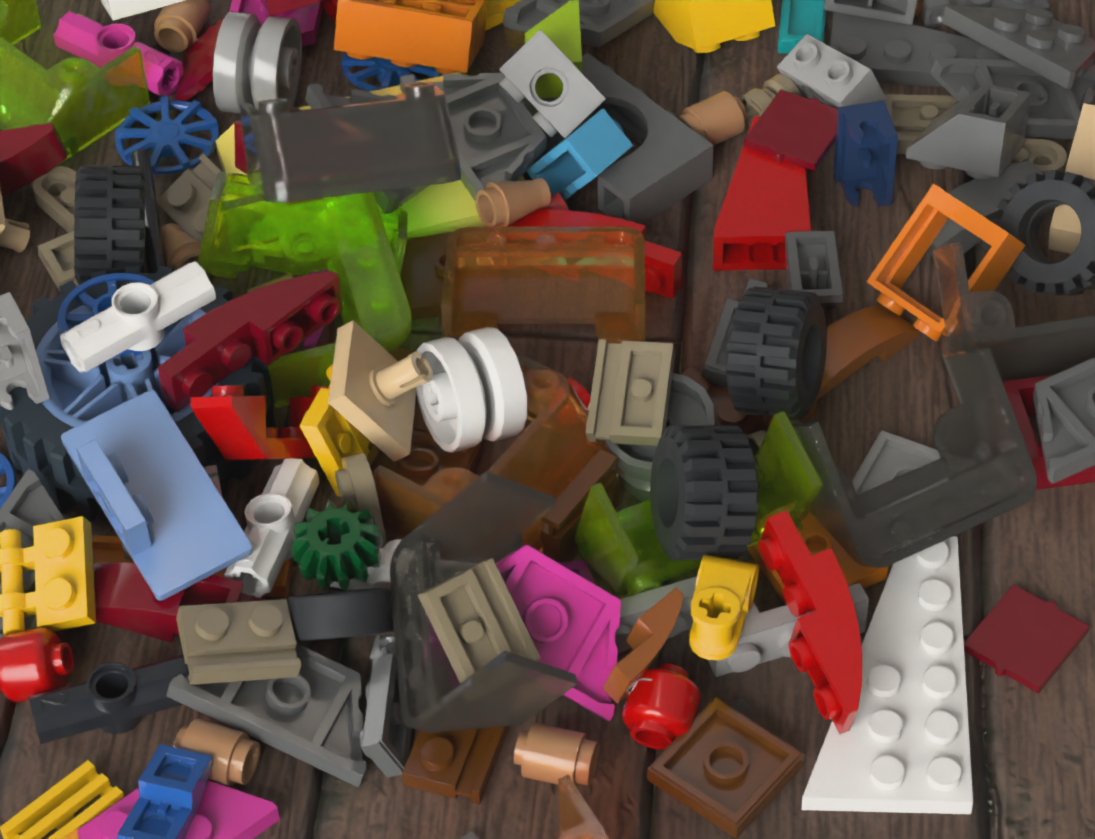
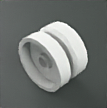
(473, 390)

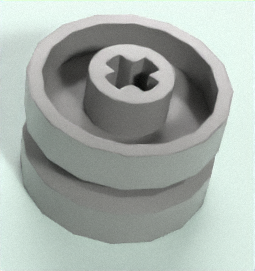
(256, 61)

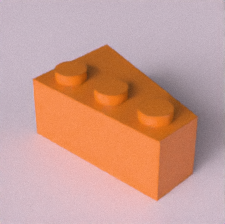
(413, 31)

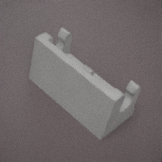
(18, 356)

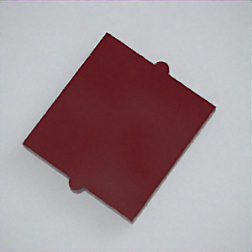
(198, 64)
(794, 130)
(1025, 638)

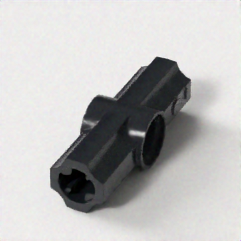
(109, 699)

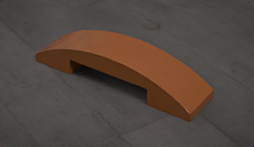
(858, 340)

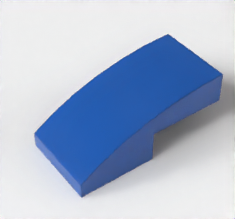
(168, 794)

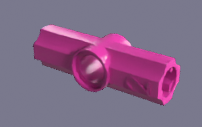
(105, 43)

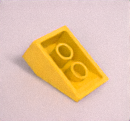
(710, 22)

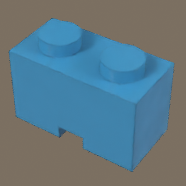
(581, 155)

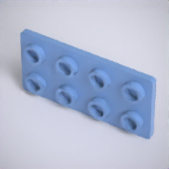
(156, 494)

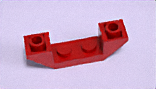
(240, 429)

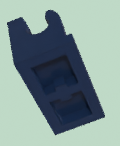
(865, 151)

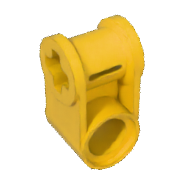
(720, 605)

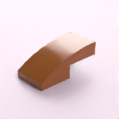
(646, 641)

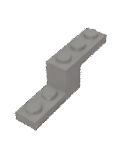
(762, 637)

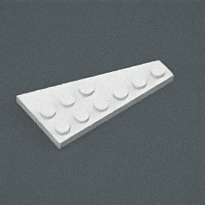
(912, 717)

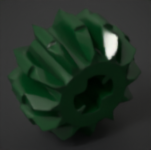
(337, 545)

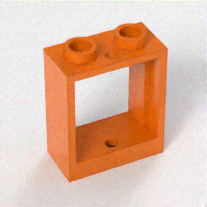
(916, 239)

